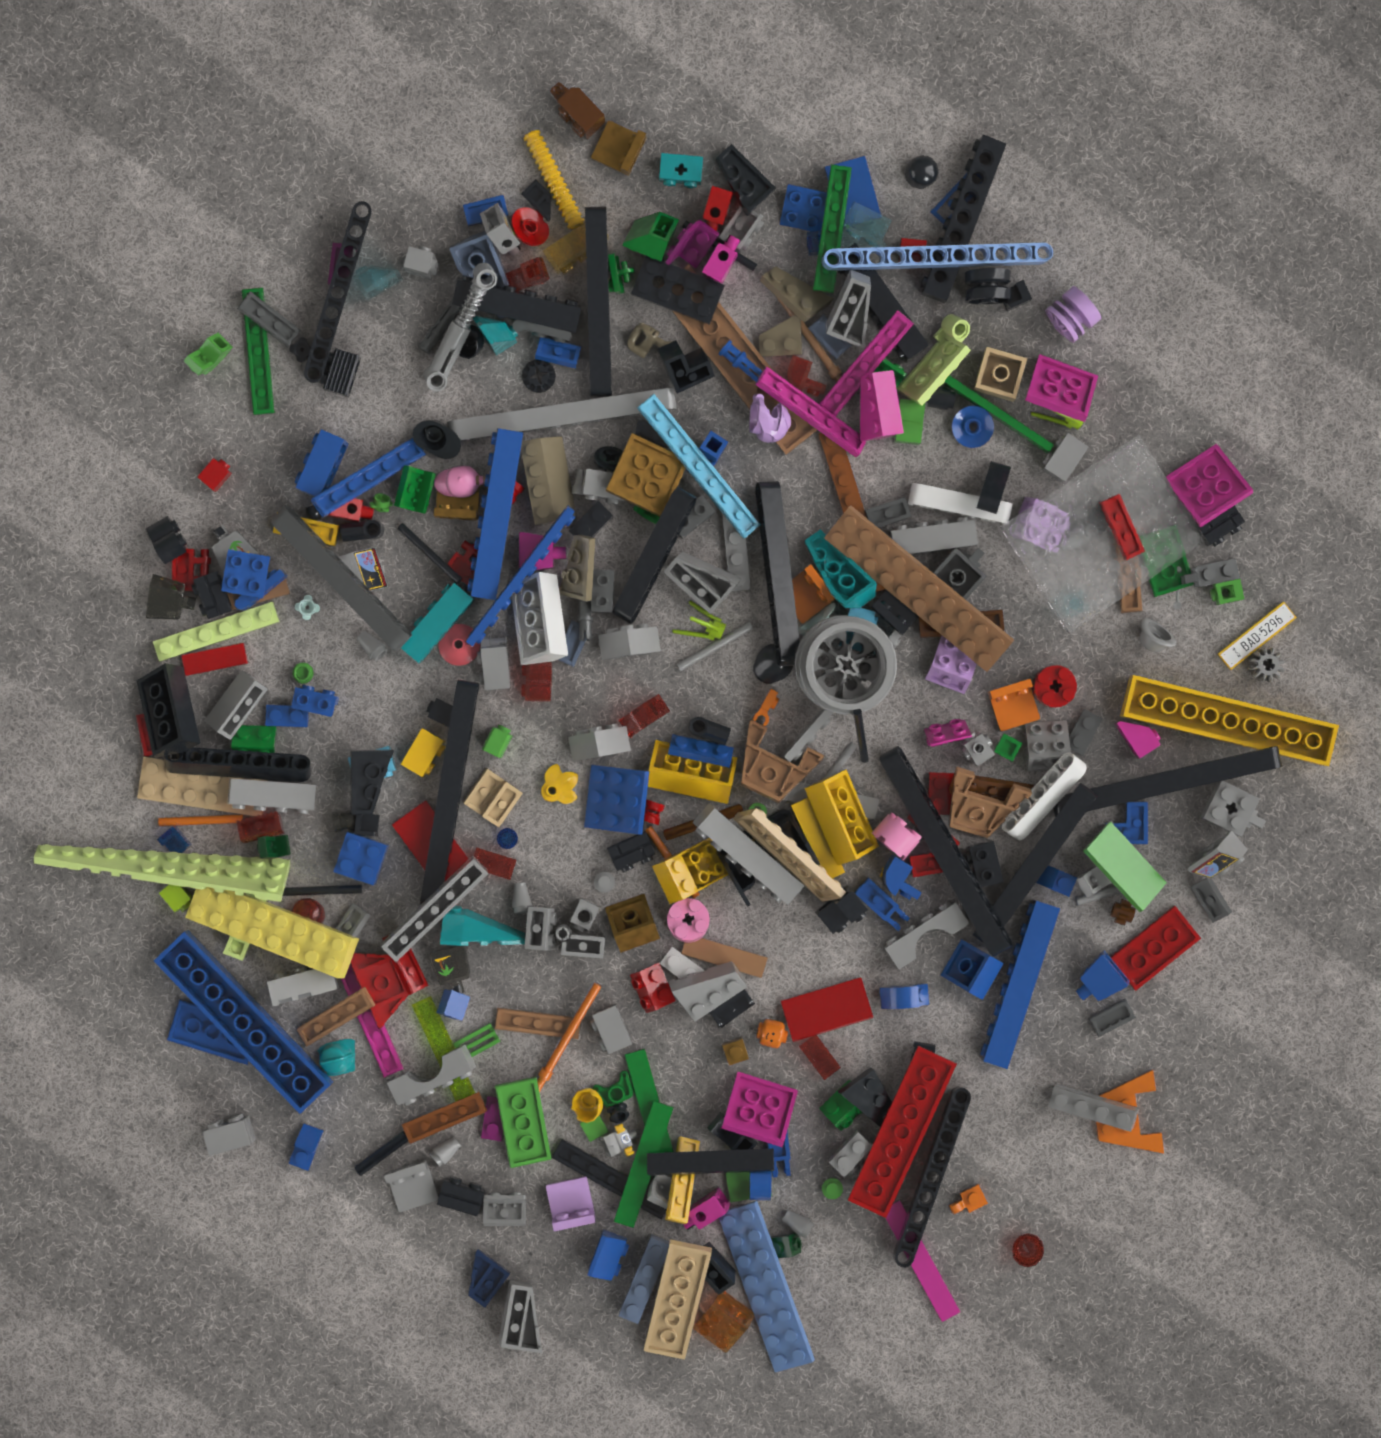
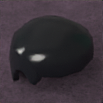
(921, 172)
(475, 343)

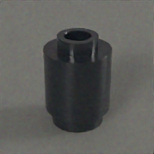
(942, 399)

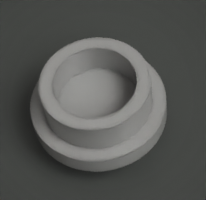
(604, 882)

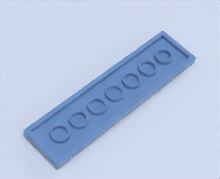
(766, 1287)

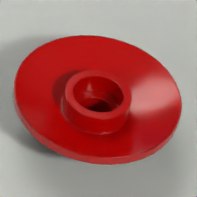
(529, 226)

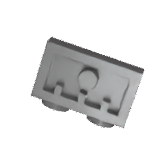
(1046, 743)
(412, 1185)

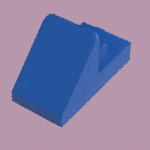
(1057, 880)
(305, 1147)

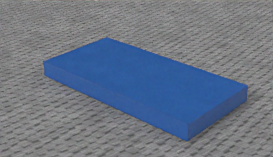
(195, 1030)

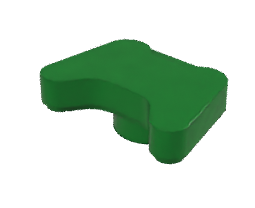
(617, 1092)

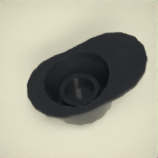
(437, 439)

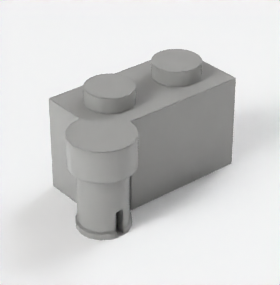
(593, 486)
(494, 663)
(580, 944)

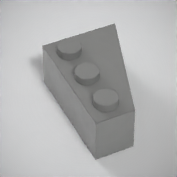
(851, 310)
(701, 580)
(708, 989)
(519, 1319)

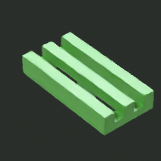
(481, 1049)

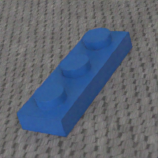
(700, 750)

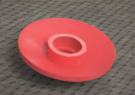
(454, 655)

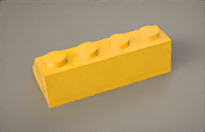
(690, 776)
(838, 814)

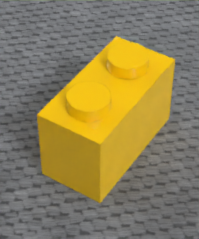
(423, 752)

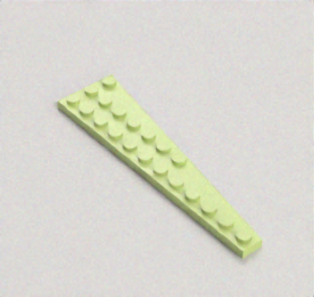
(235, 873)

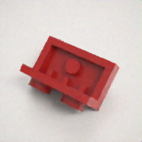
(652, 988)

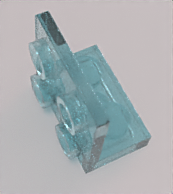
(867, 224)

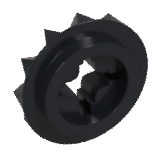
(547, 380)
(610, 453)

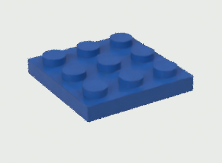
(616, 799)

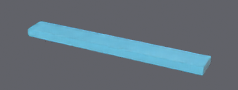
(698, 466)

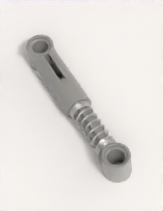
(459, 329)

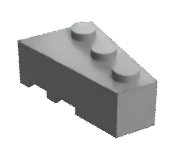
(299, 985)

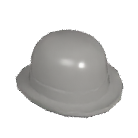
(1155, 636)

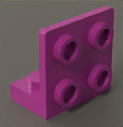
(693, 243)

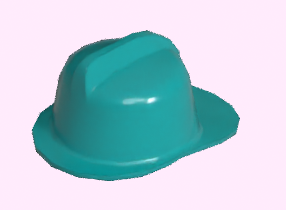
(337, 1057)

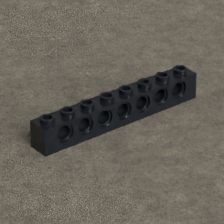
(993, 150)

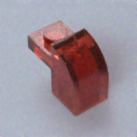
(529, 274)
(797, 376)
(644, 715)

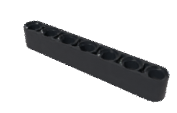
(654, 555)
(247, 767)

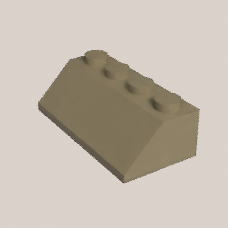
(547, 478)

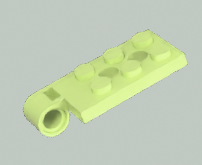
(938, 362)

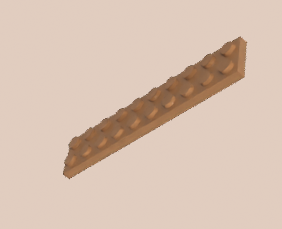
(713, 339)
(919, 588)

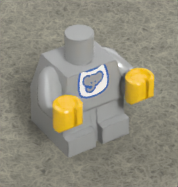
(618, 1141)

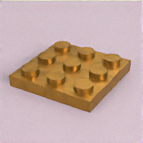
(645, 475)

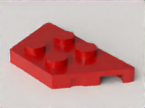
(382, 982)

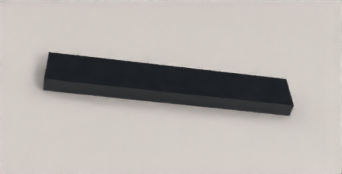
(710, 1162)
(600, 1173)

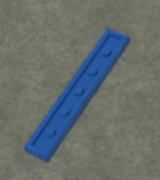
(367, 477)

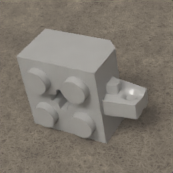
(1243, 804)

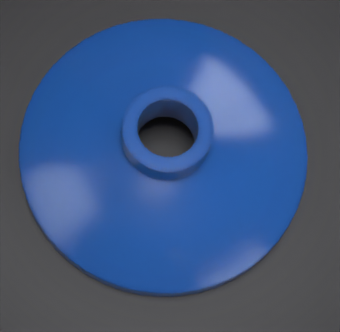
(969, 437)

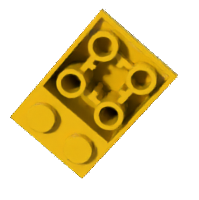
(689, 871)

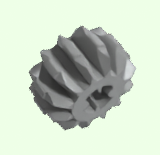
(1260, 668)

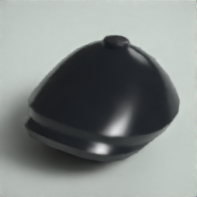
(766, 667)

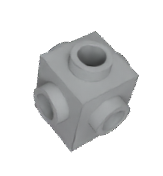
(984, 751)

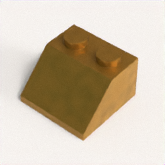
(632, 923)

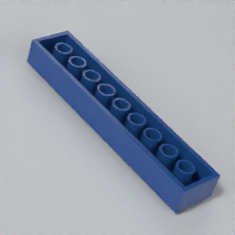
(243, 1021)

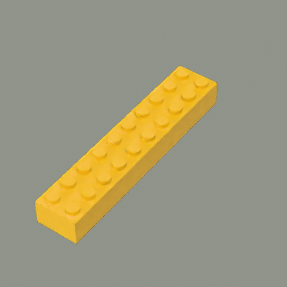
(1228, 720)

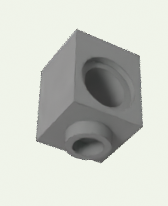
(588, 906)

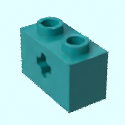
(670, 165)

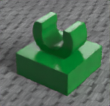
(1007, 747)

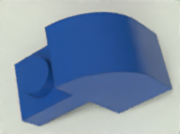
(713, 447)
(895, 874)
(904, 996)
(760, 1185)

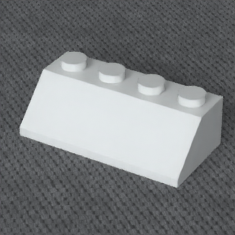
(539, 620)

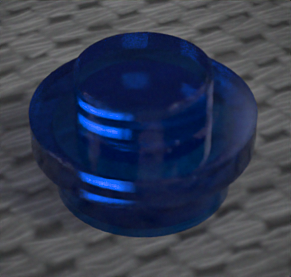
(507, 838)

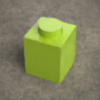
(176, 897)

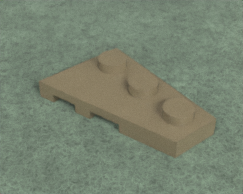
(795, 293)
(578, 574)

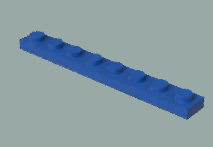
(526, 569)

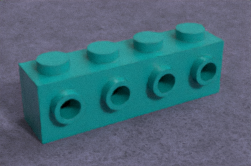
(437, 622)

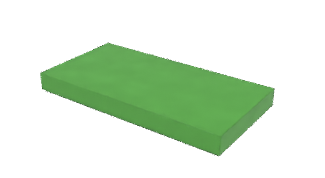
(1124, 866)
(523, 1122)

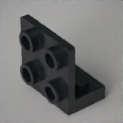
(894, 612)

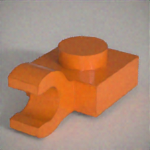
(769, 702)
(971, 1199)

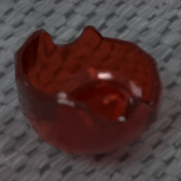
(310, 909)
(1035, 1247)

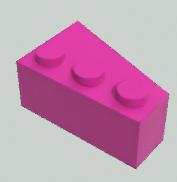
(879, 407)

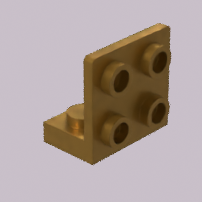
(619, 147)
(457, 508)

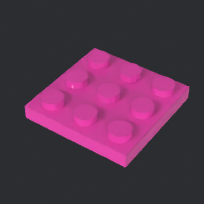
(1061, 388)
(1209, 485)
(759, 1109)

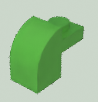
(209, 355)

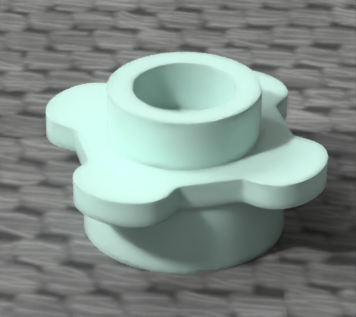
(306, 614)

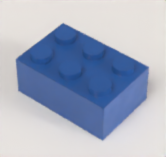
(321, 463)

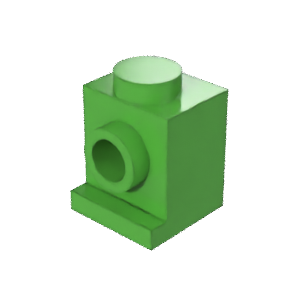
(1234, 588)

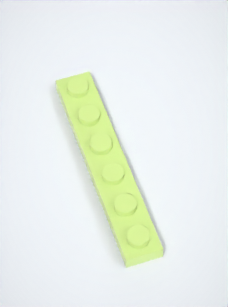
(216, 631)

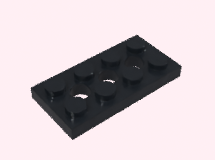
(683, 303)

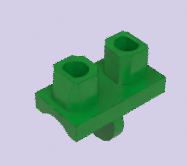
(616, 283)

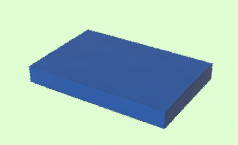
(860, 186)

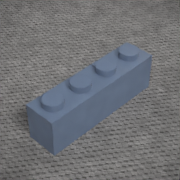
(644, 1279)

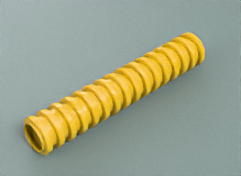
(553, 178)

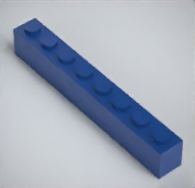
(496, 513)
(1020, 984)

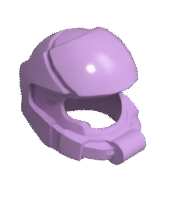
(766, 426)

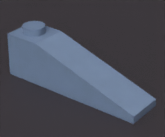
(478, 250)

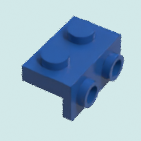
(314, 702)

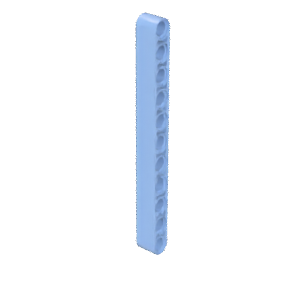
(947, 256)

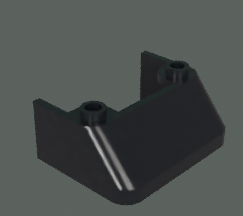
(790, 828)

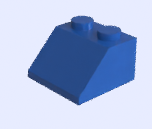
(971, 969)
(607, 1256)

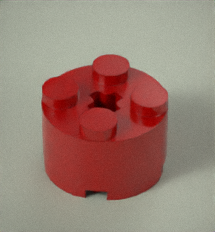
(1061, 676)

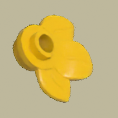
(562, 783)

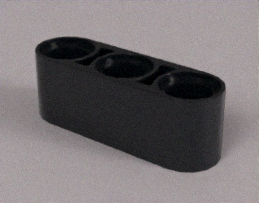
(993, 487)

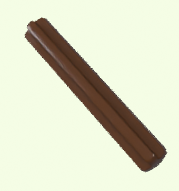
(689, 826)

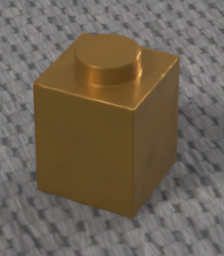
(735, 1051)

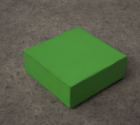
(594, 1129)

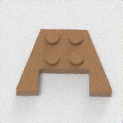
(769, 773)
(978, 812)

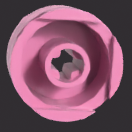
(896, 835)
(693, 909)

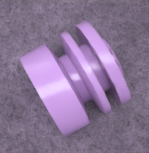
(1076, 311)

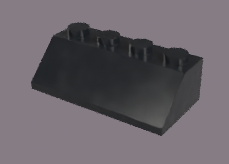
(168, 710)

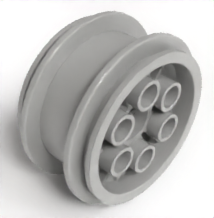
(880, 672)

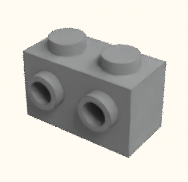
(421, 262)
(1065, 457)
(540, 928)
(611, 1028)
(850, 1153)

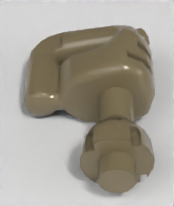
(650, 339)

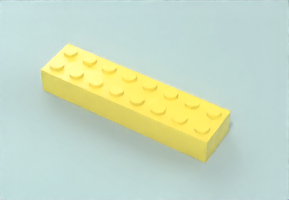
(274, 930)

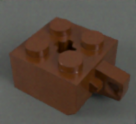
(578, 109)

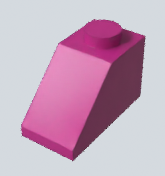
(1139, 738)

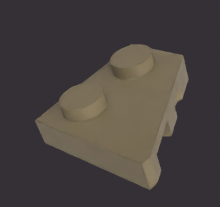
(782, 339)

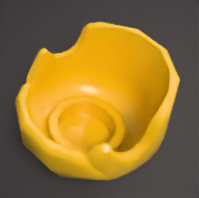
(587, 1105)

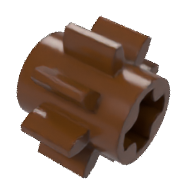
(1122, 912)

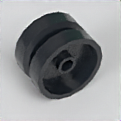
(988, 286)

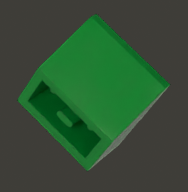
(652, 235)

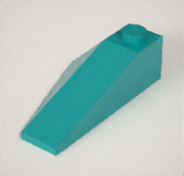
(496, 333)
(842, 576)
(466, 926)

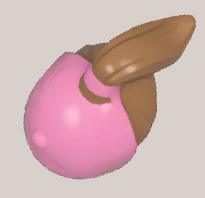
(459, 482)

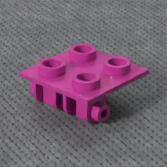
(953, 731)

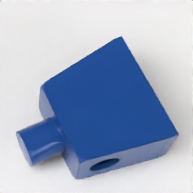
(1102, 978)

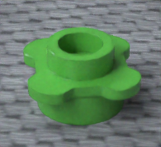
(381, 502)

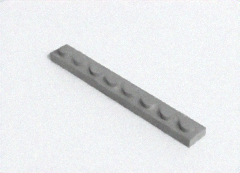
(822, 719)

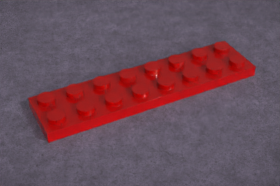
(902, 1131)

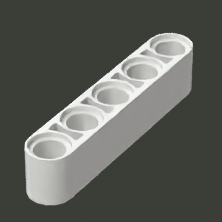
(955, 502)
(1044, 796)

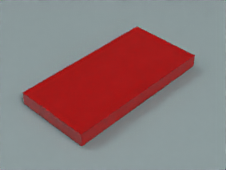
(416, 831)
(1155, 947)
(827, 1009)

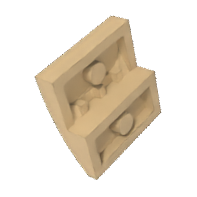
(492, 797)

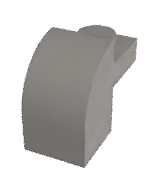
(1092, 881)

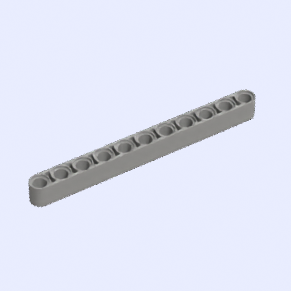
(560, 414)

